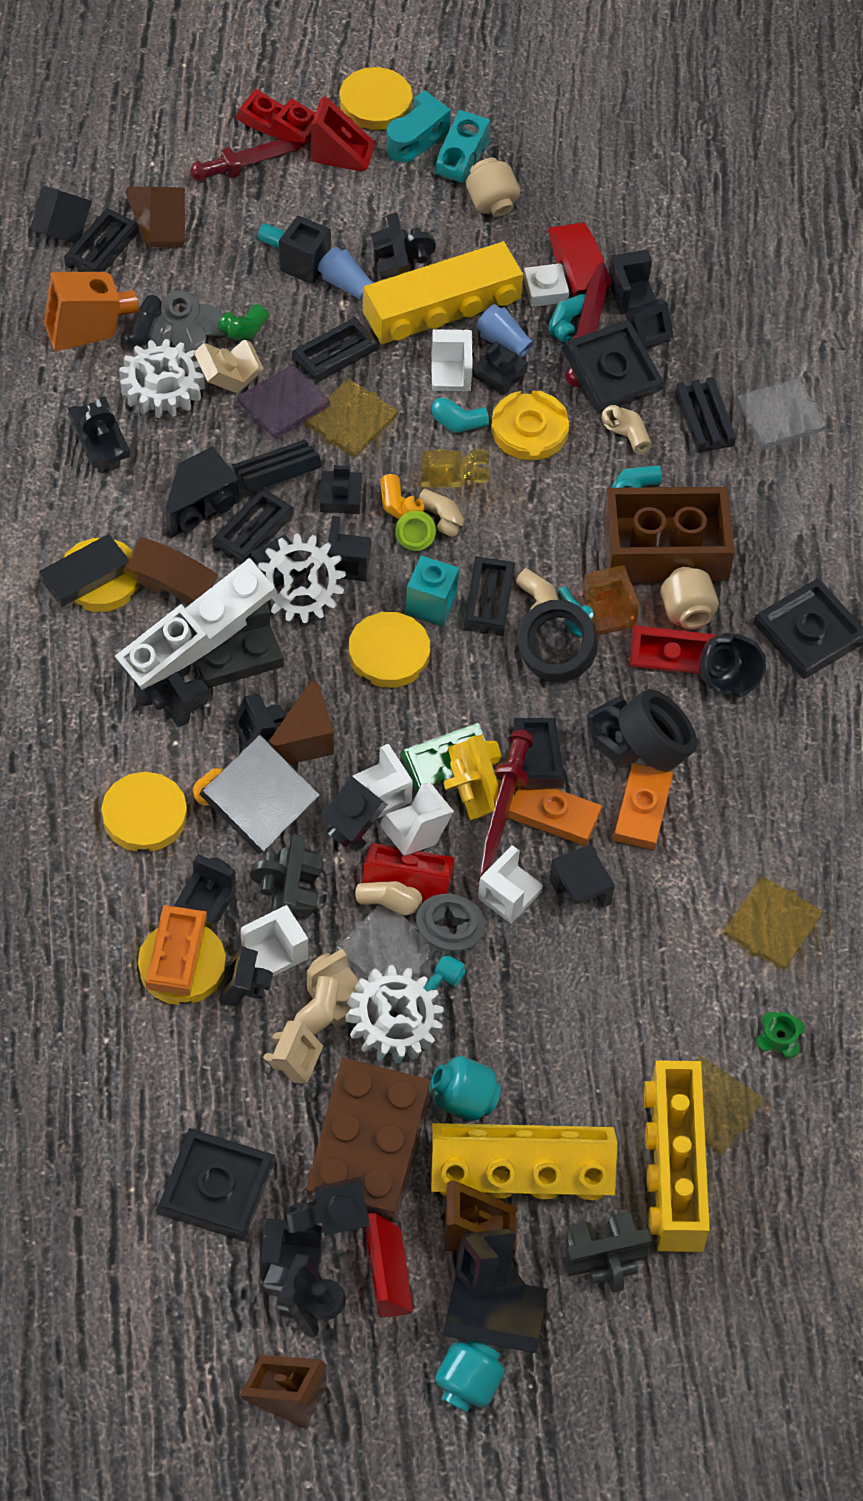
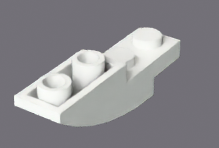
(197, 629)

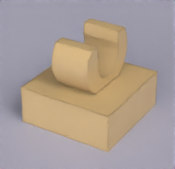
(295, 1052)

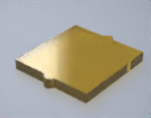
(352, 418)
(773, 923)
(726, 1106)

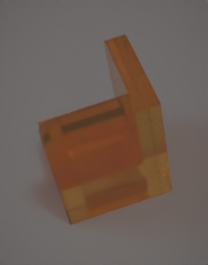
(611, 599)

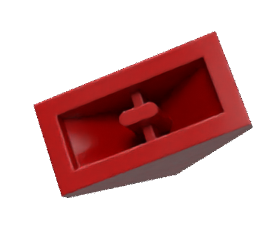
(338, 139)

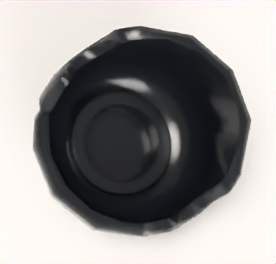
(732, 664)

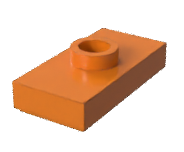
(643, 806)
(556, 813)
(176, 950)

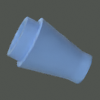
(343, 272)
(500, 326)

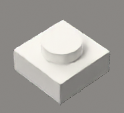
(545, 284)

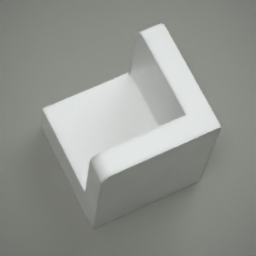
(451, 360)
(388, 780)
(418, 824)
(508, 887)
(277, 939)

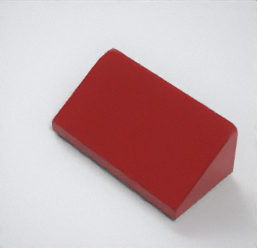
(667, 649)
(419, 870)
(388, 1267)

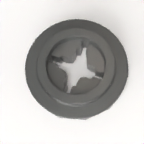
(460, 913)

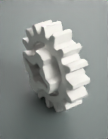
(161, 378)
(316, 590)
(402, 999)

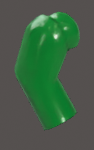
(243, 327)

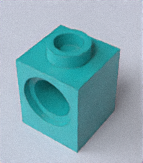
(432, 591)

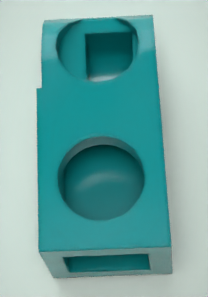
(419, 129)
(462, 147)

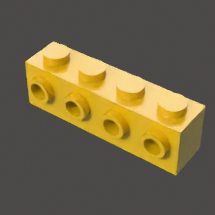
(442, 292)
(679, 1156)
(525, 1159)

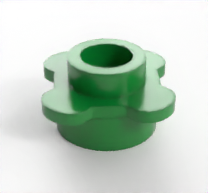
(784, 1023)

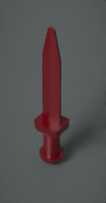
(232, 162)
(590, 313)
(511, 776)

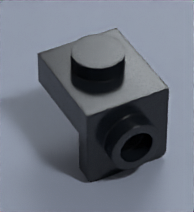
(607, 733)
(352, 813)
(209, 888)

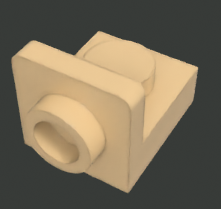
(229, 369)
(335, 967)

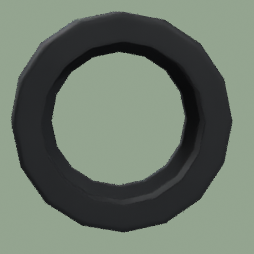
(548, 611)
(657, 730)

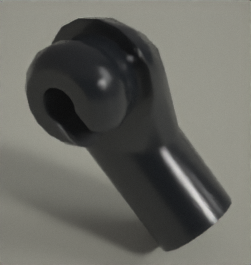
(142, 323)

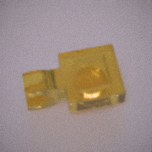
(448, 467)

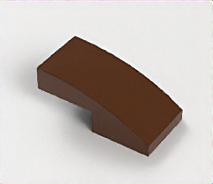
(168, 569)

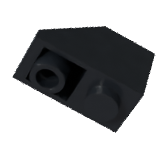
(199, 491)

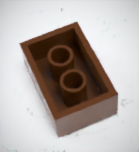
(668, 529)
(371, 1133)

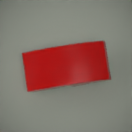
(276, 120)
(578, 253)

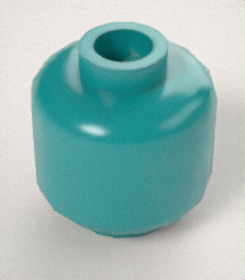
(465, 1088)
(470, 1374)

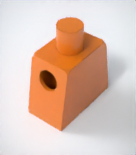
(84, 308)

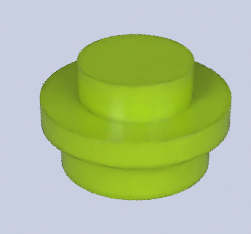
(415, 530)

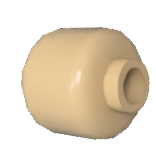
(492, 187)
(689, 598)

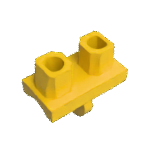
(474, 775)

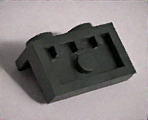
(243, 654)

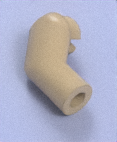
(629, 425)
(445, 508)
(536, 586)
(391, 895)
(321, 1009)

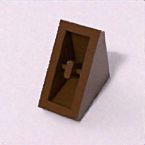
(159, 214)
(306, 729)
(472, 1212)
(287, 1387)

